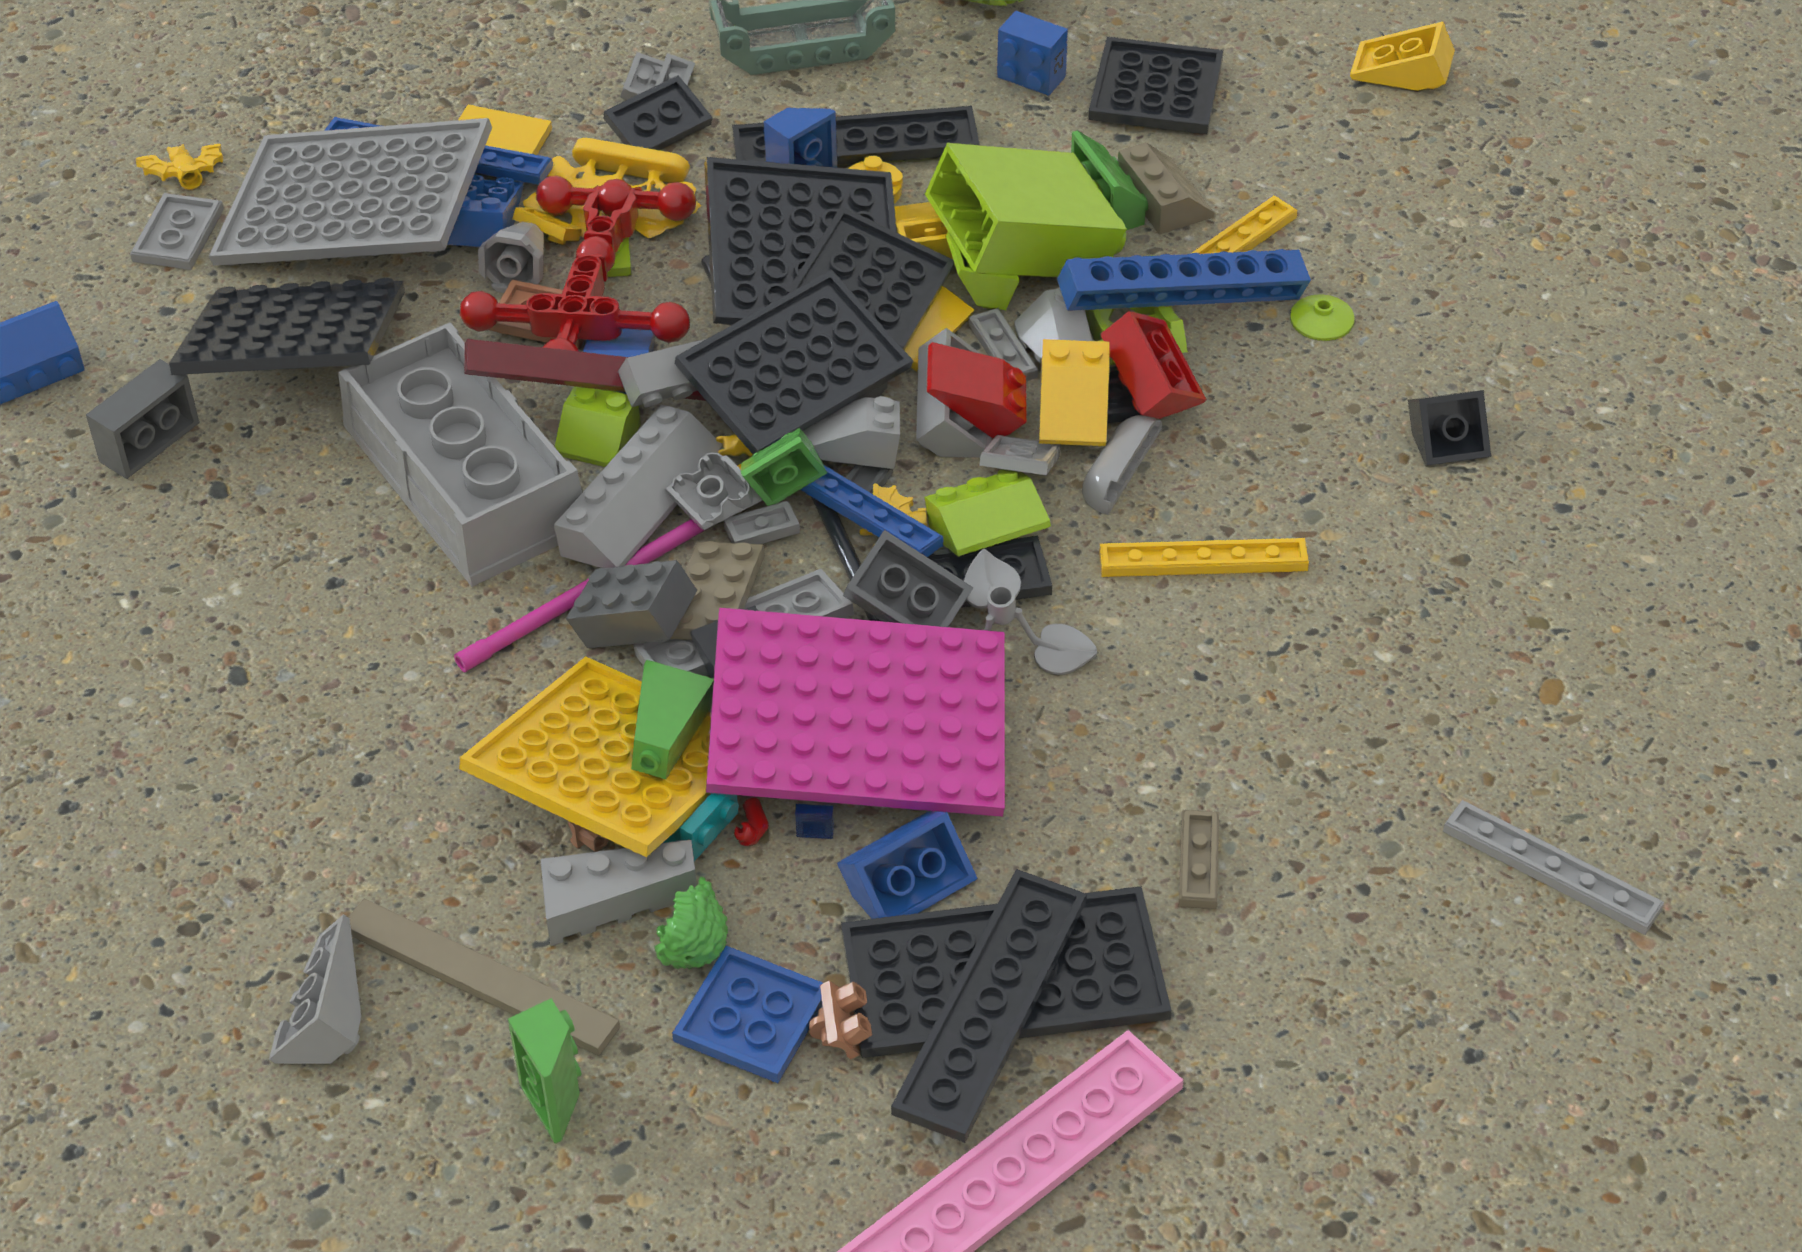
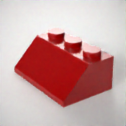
(1152, 366)

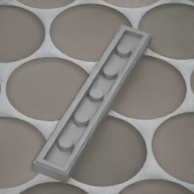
(1553, 867)

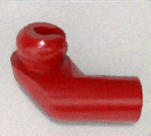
(755, 826)

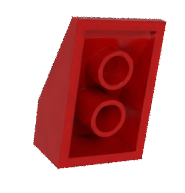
(978, 388)

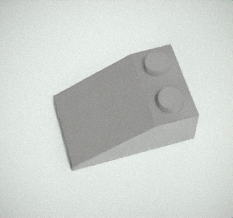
(859, 433)

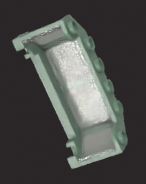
(801, 32)

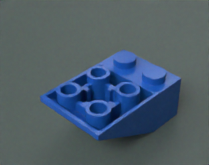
(486, 210)

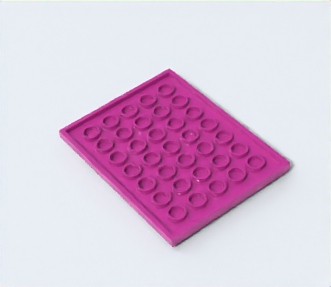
(858, 712)

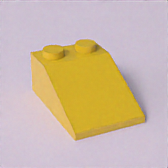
(1406, 59)
(1074, 392)

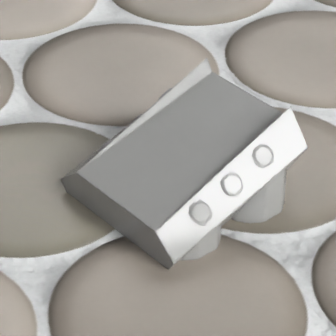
(712, 491)

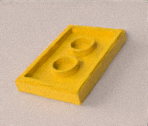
(512, 130)
(945, 312)

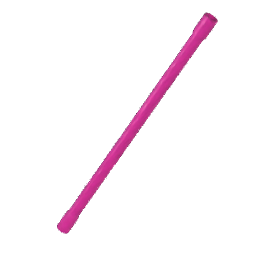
(485, 648)

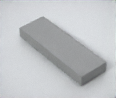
(1001, 342)

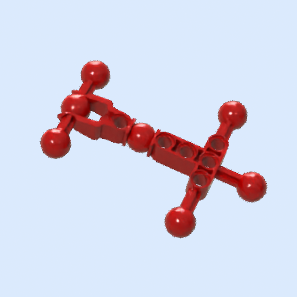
(581, 308)

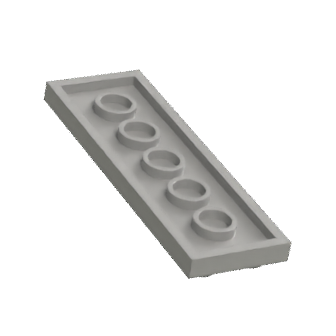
(807, 595)

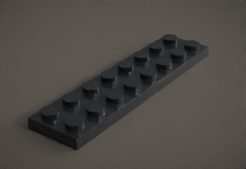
(885, 135)
(989, 1006)

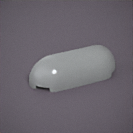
(1119, 461)

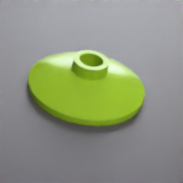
(1322, 317)

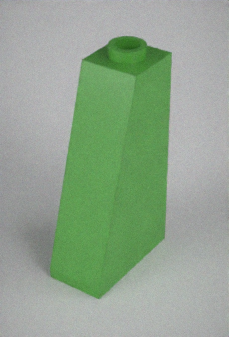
(668, 716)

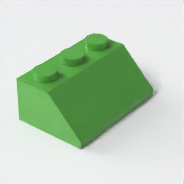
(1111, 180)
(547, 1064)

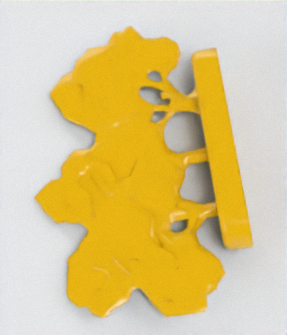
(622, 160)

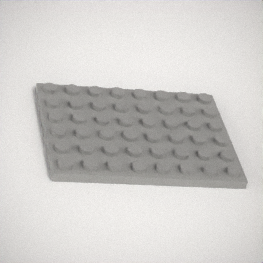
(352, 192)

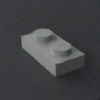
(762, 524)

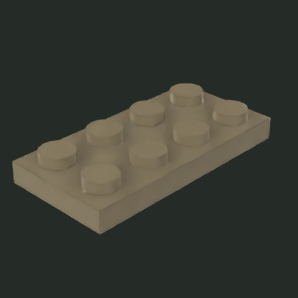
(722, 579)

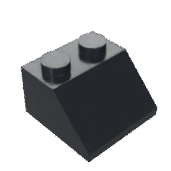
(1450, 427)

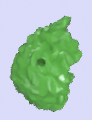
(695, 931)

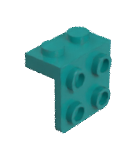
(707, 822)

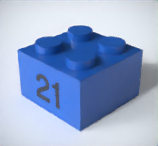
(1032, 52)

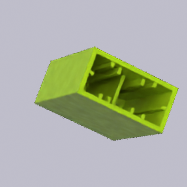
(1022, 209)

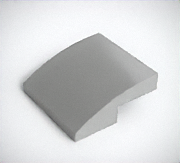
(650, 72)

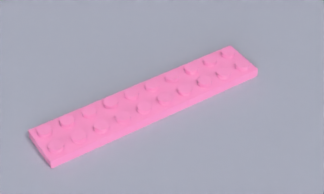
(1028, 1154)

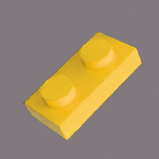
(557, 230)

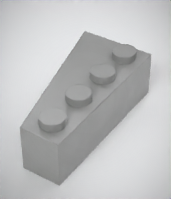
(612, 886)

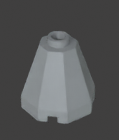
(513, 255)

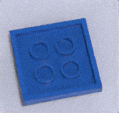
(750, 1014)

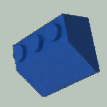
(802, 137)
(36, 351)
(908, 867)

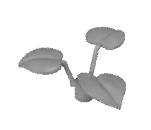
(996, 587)

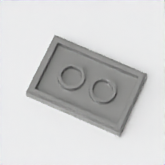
(177, 231)
(1020, 455)

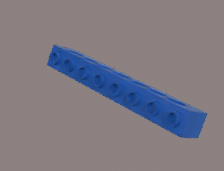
(1182, 279)

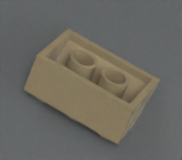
(1169, 193)

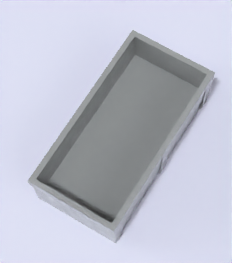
(459, 453)

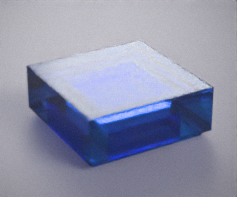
(814, 821)

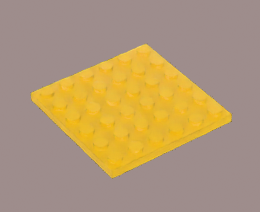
(575, 760)

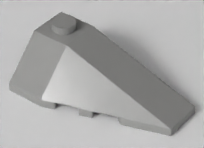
(1050, 320)
(325, 1005)

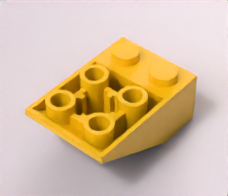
(923, 226)

